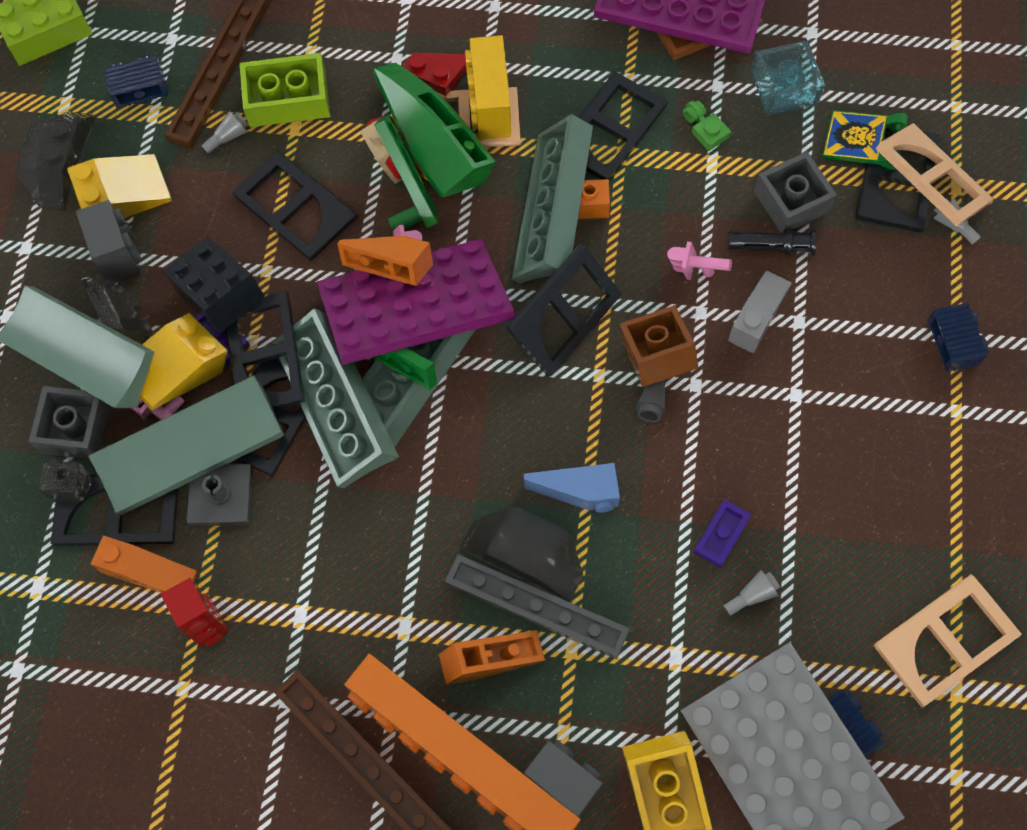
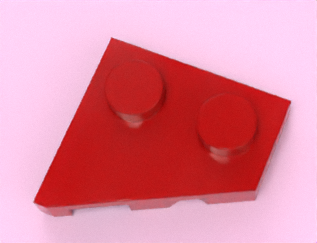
(437, 70)

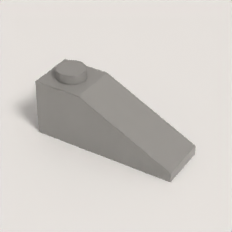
(759, 311)

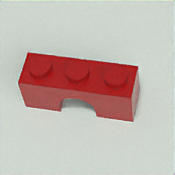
(194, 613)

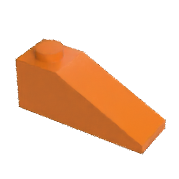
(390, 257)
(139, 566)
(490, 656)

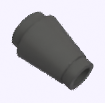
(652, 402)

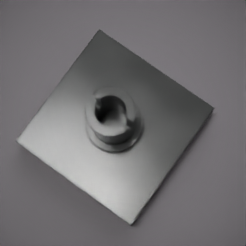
(221, 497)

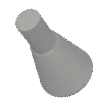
(229, 128)
(965, 229)
(759, 589)

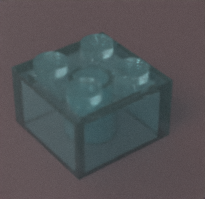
(787, 77)

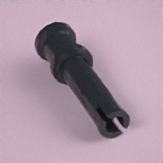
(785, 242)

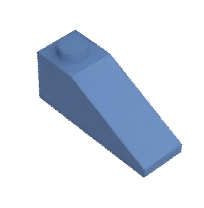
(583, 487)

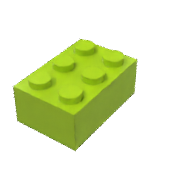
(40, 27)
(284, 90)

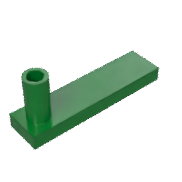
(424, 207)
(411, 366)

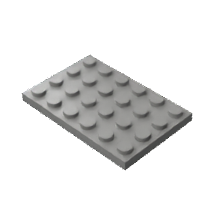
(788, 751)

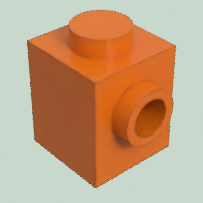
(595, 199)

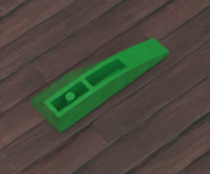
(433, 132)

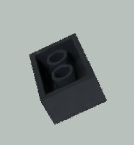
(214, 284)

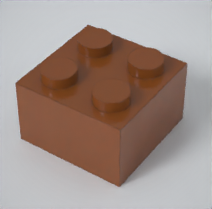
(659, 346)

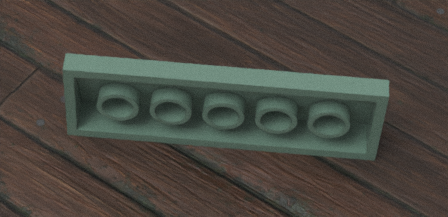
(553, 199)
(78, 348)
(400, 398)
(338, 404)
(186, 445)

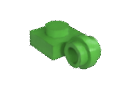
(708, 130)

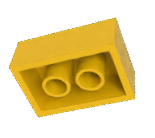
(488, 87)

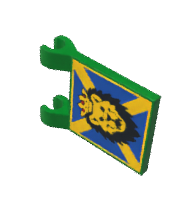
(856, 136)

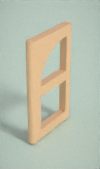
(462, 97)
(915, 140)
(899, 645)

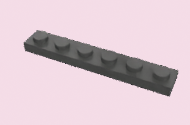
(537, 606)

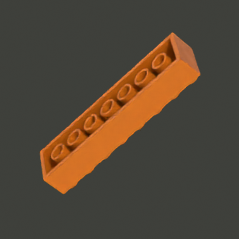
(455, 749)

